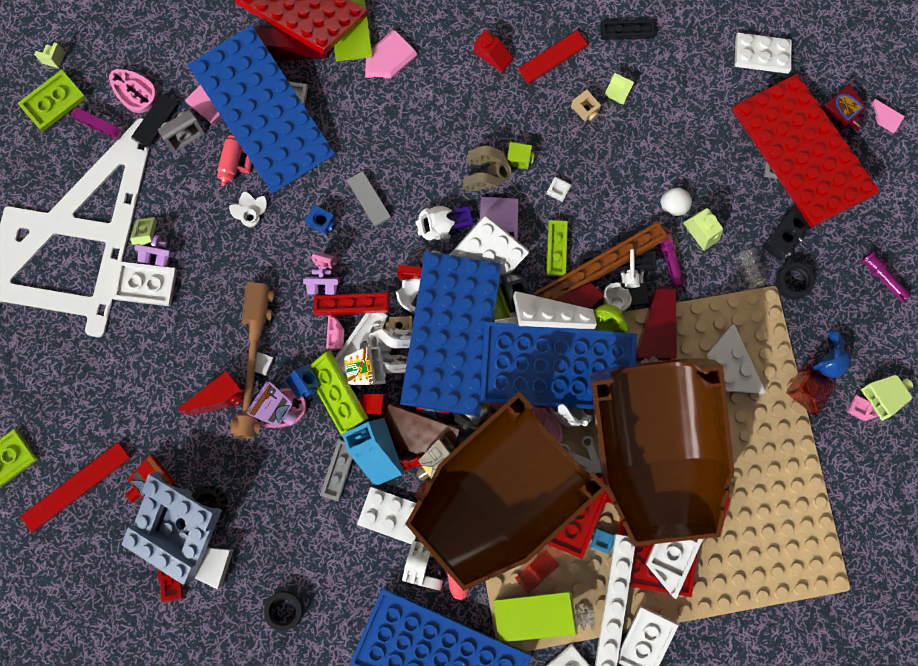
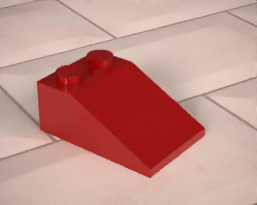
(219, 394)

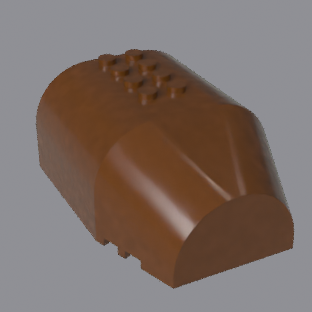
(665, 447)
(500, 497)

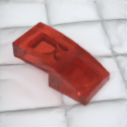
(537, 571)

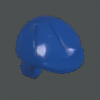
(837, 361)

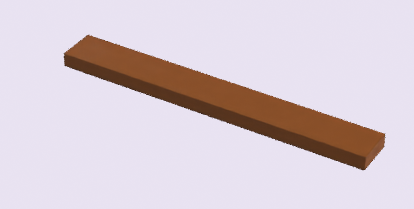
(604, 262)

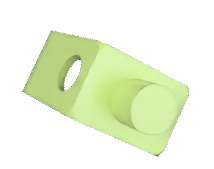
(704, 228)
(888, 395)

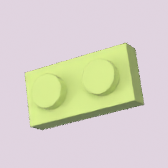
(143, 231)

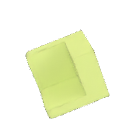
(51, 55)
(619, 88)

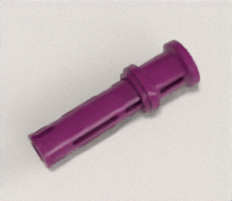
(668, 249)
(880, 269)

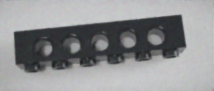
(776, 244)

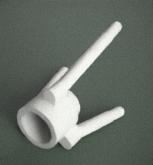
(632, 278)

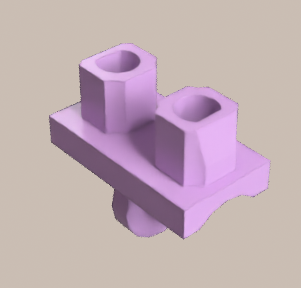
(163, 256)
(313, 283)

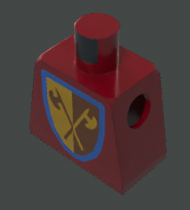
(845, 109)

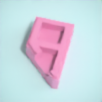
(886, 116)
(335, 334)
(862, 409)

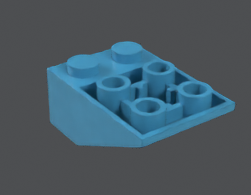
(374, 451)

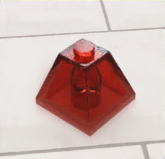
(811, 389)

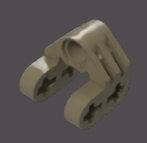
(496, 174)

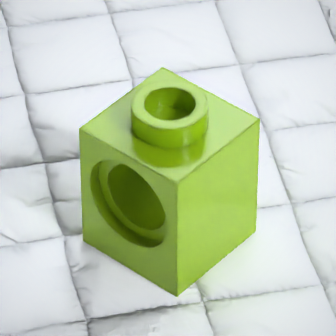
(520, 155)

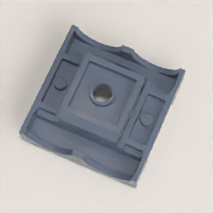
(173, 548)

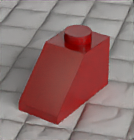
(492, 51)
(373, 404)

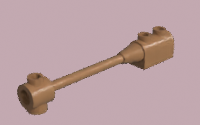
(255, 314)

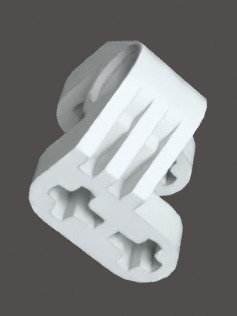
(387, 340)
(416, 567)

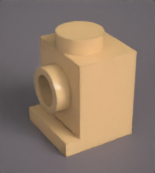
(583, 101)
(407, 322)

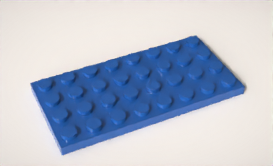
(261, 109)
(448, 333)
(548, 362)
(414, 635)

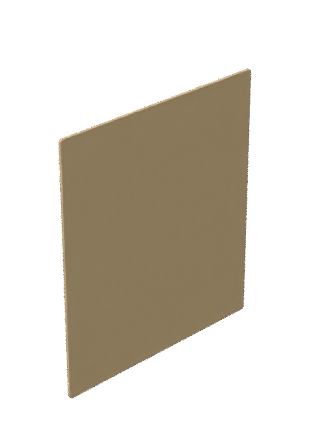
(779, 520)

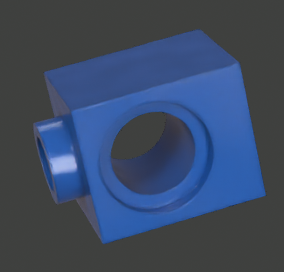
(317, 213)
(303, 382)

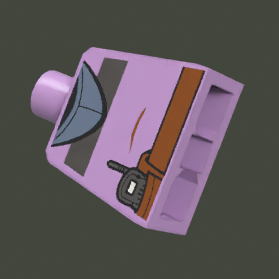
(272, 406)

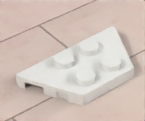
(737, 366)
(672, 563)

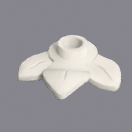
(247, 207)

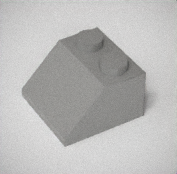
(180, 131)

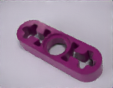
(96, 123)

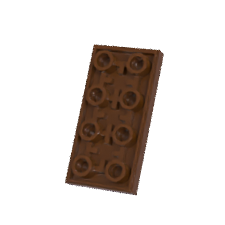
(416, 431)

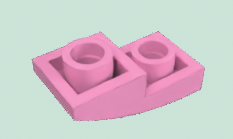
(324, 260)

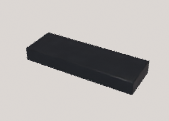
(627, 29)
(157, 115)

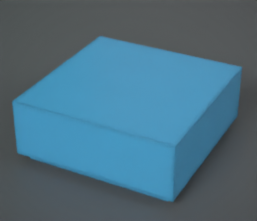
(602, 541)

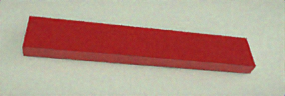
(75, 487)

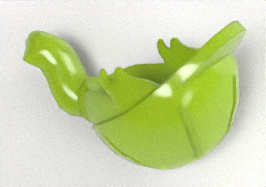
(610, 319)

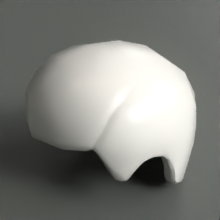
(676, 201)
(617, 296)

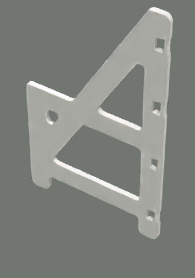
(61, 221)

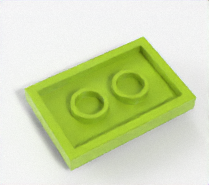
(51, 100)

